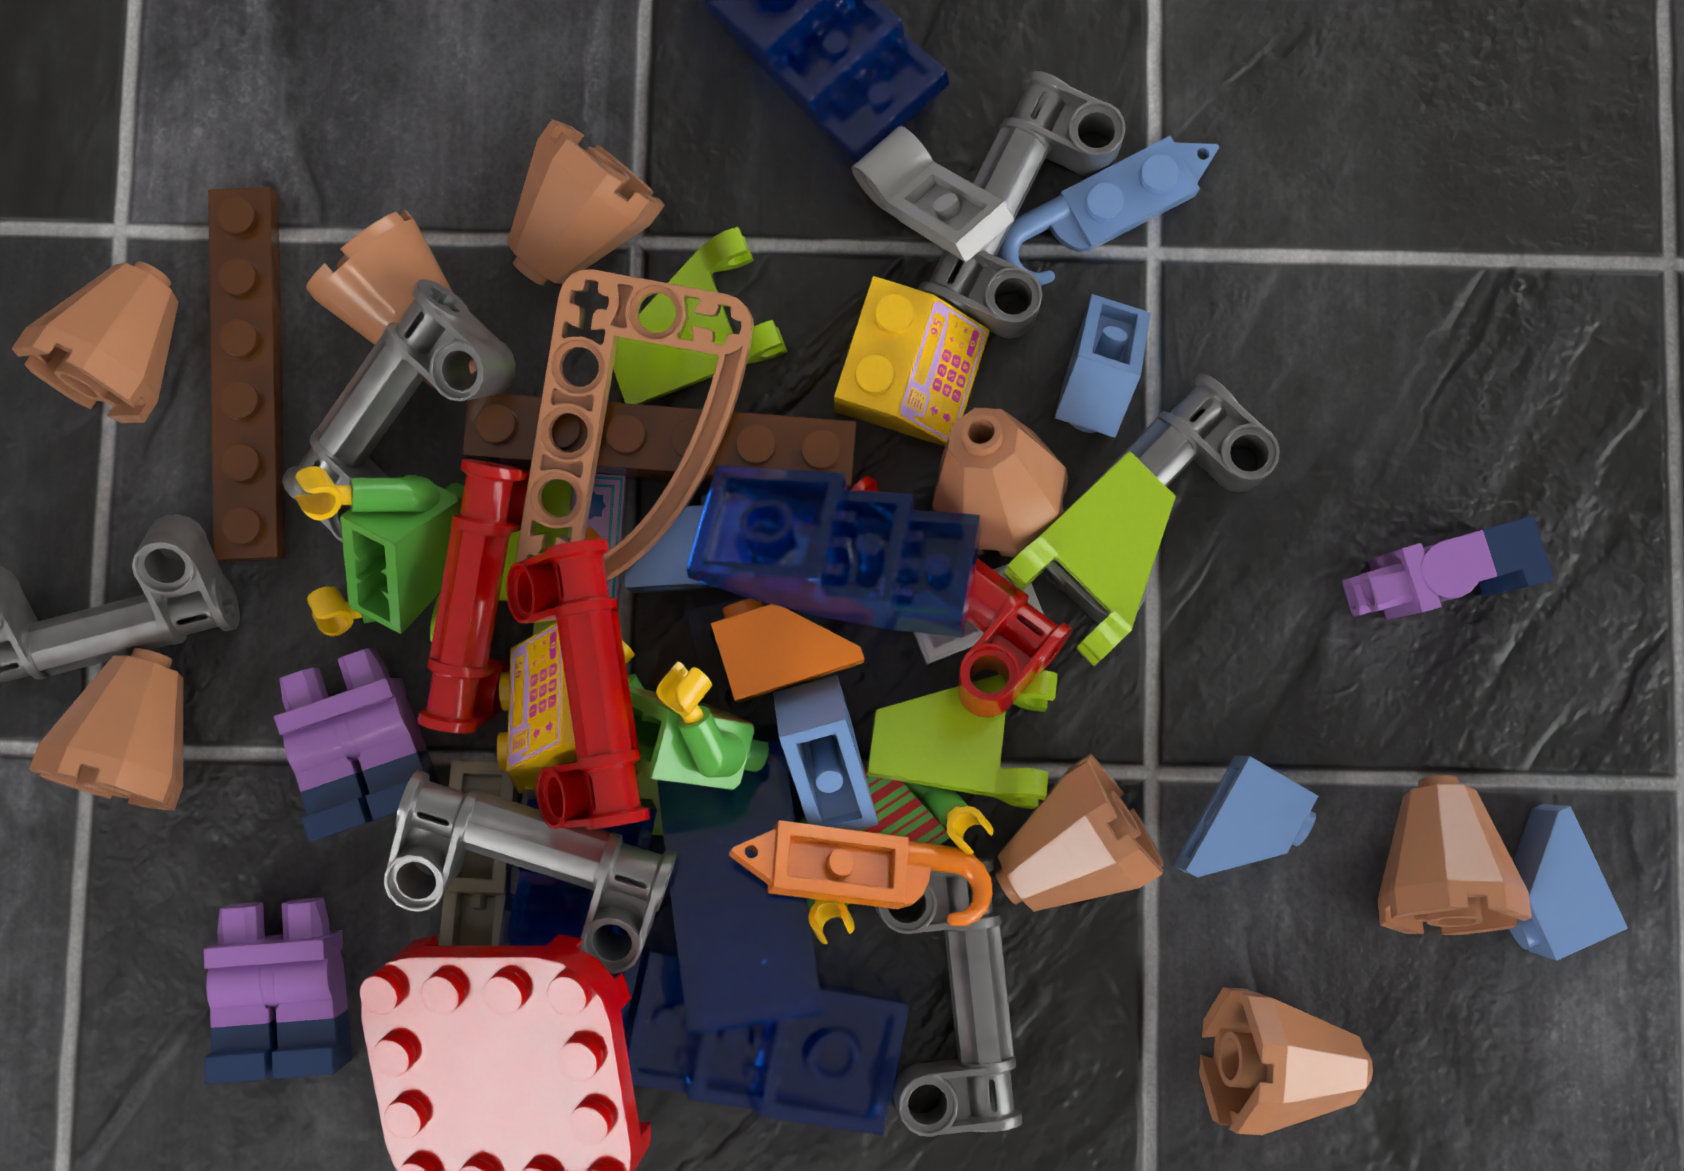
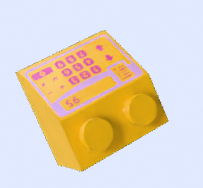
(910, 362)
(537, 710)

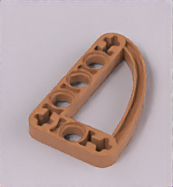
(591, 401)

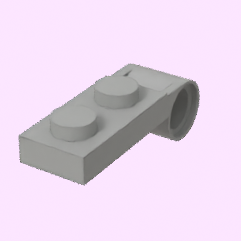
(930, 197)

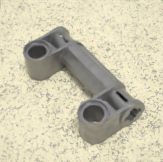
(1009, 175)
(427, 342)
(1173, 443)
(176, 602)
(443, 823)
(978, 1014)

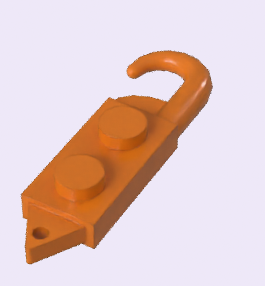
(859, 867)

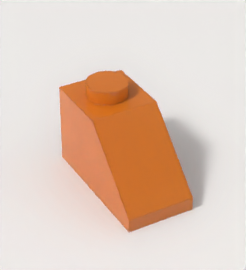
(776, 649)

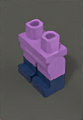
(1421, 577)
(352, 747)
(276, 997)

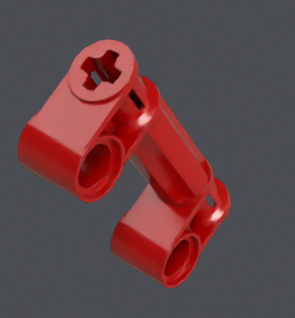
(572, 587)
(1015, 638)
(463, 676)

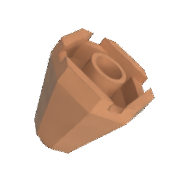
(575, 207)
(107, 341)
(1002, 474)
(121, 734)
(1078, 844)
(1449, 865)
(1277, 1064)

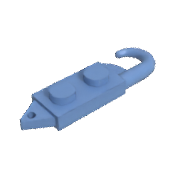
(1114, 200)

